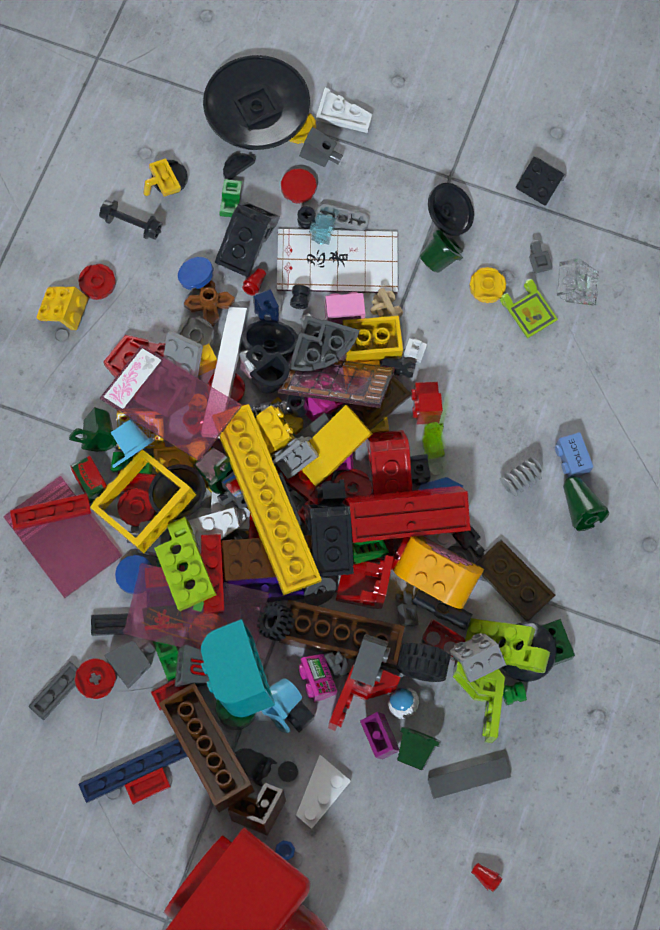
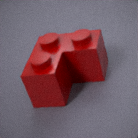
(426, 402)

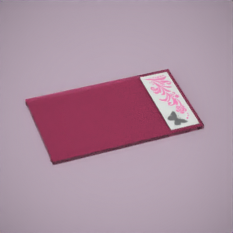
(171, 402)

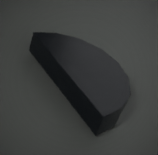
(235, 165)

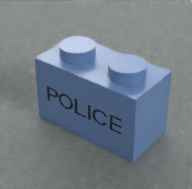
(573, 455)

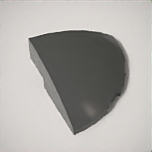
(321, 344)

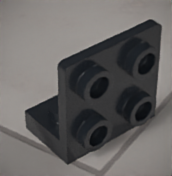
(540, 180)

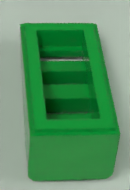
(359, 557)

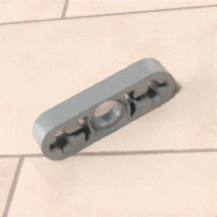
(340, 211)

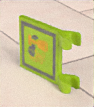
(531, 312)

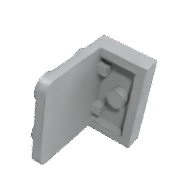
(478, 656)

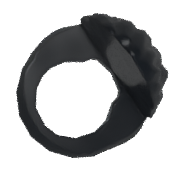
(254, 764)

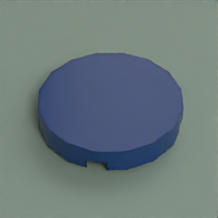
(195, 273)
(127, 572)

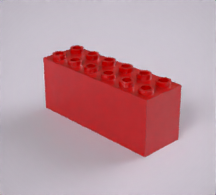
(409, 513)

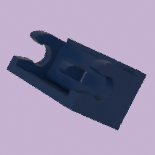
(265, 305)

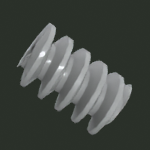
(521, 476)

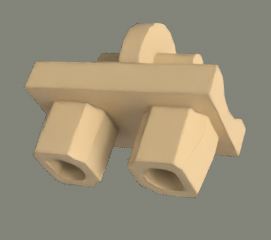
(383, 304)

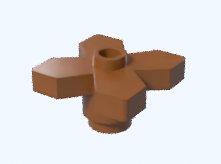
(209, 302)

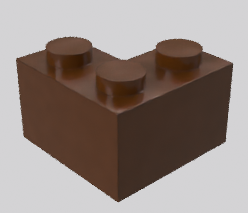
(259, 813)

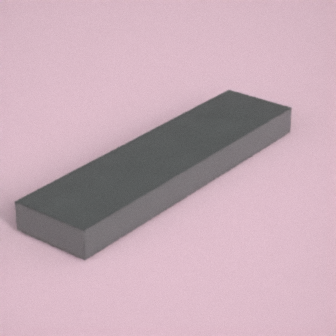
(469, 778)

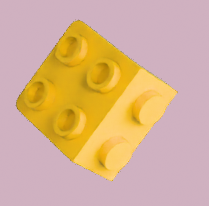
(63, 305)

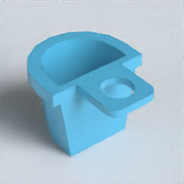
(130, 439)
(285, 699)

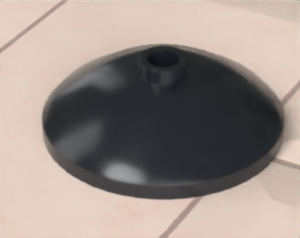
(450, 209)
(271, 336)
(163, 489)
(541, 639)

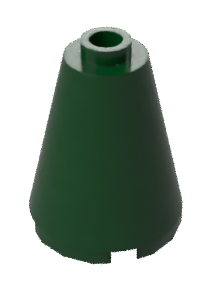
(583, 504)

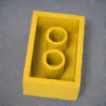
(376, 339)

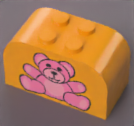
(438, 571)

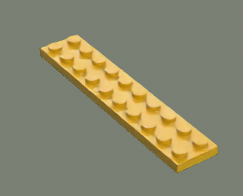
(268, 503)

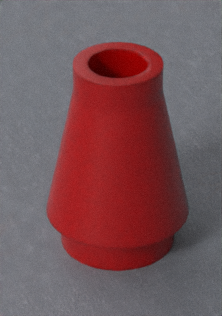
(253, 282)
(487, 877)

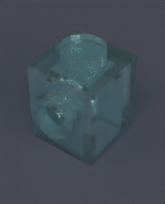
(322, 229)

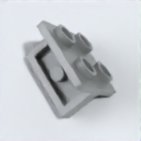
(296, 457)

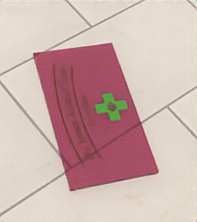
(156, 616)

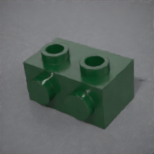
(564, 648)

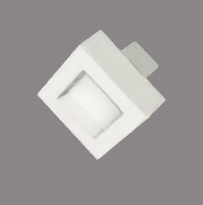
(415, 350)

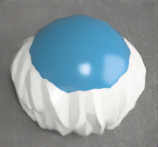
(403, 703)

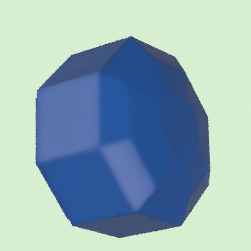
(285, 850)

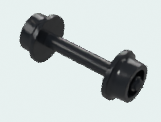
(109, 211)

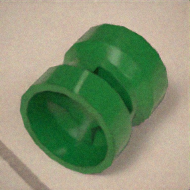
(514, 693)

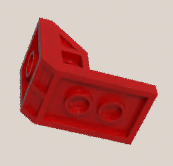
(389, 462)
(367, 584)
(387, 684)

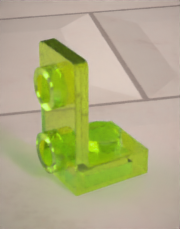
(432, 440)

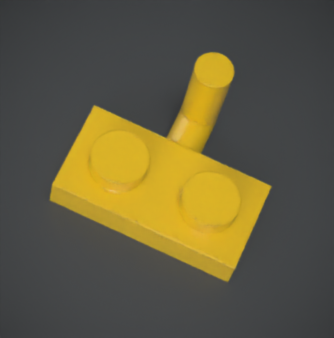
(163, 177)

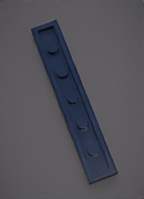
(132, 770)

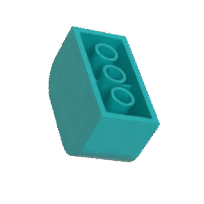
(235, 670)

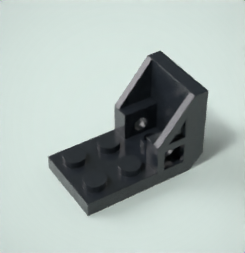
(244, 237)
(330, 537)

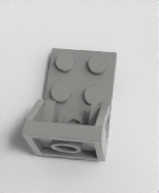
(183, 353)

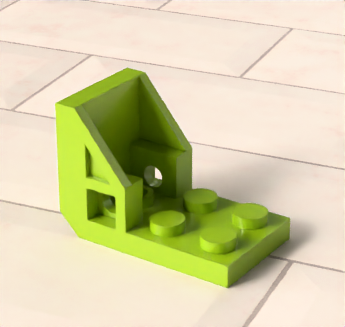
(476, 690)

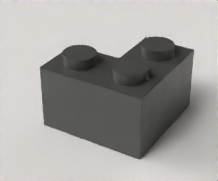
(369, 659)

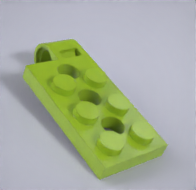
(183, 535)
(526, 658)

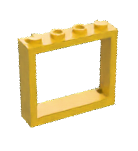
(162, 519)

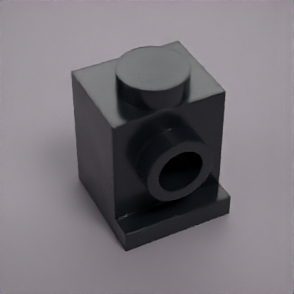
(420, 461)
(330, 492)
(300, 717)

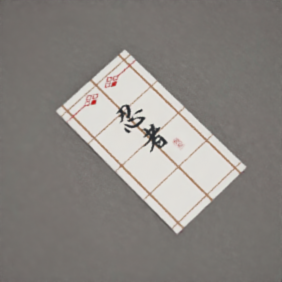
(348, 264)

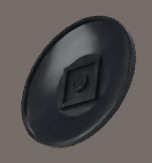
(250, 82)

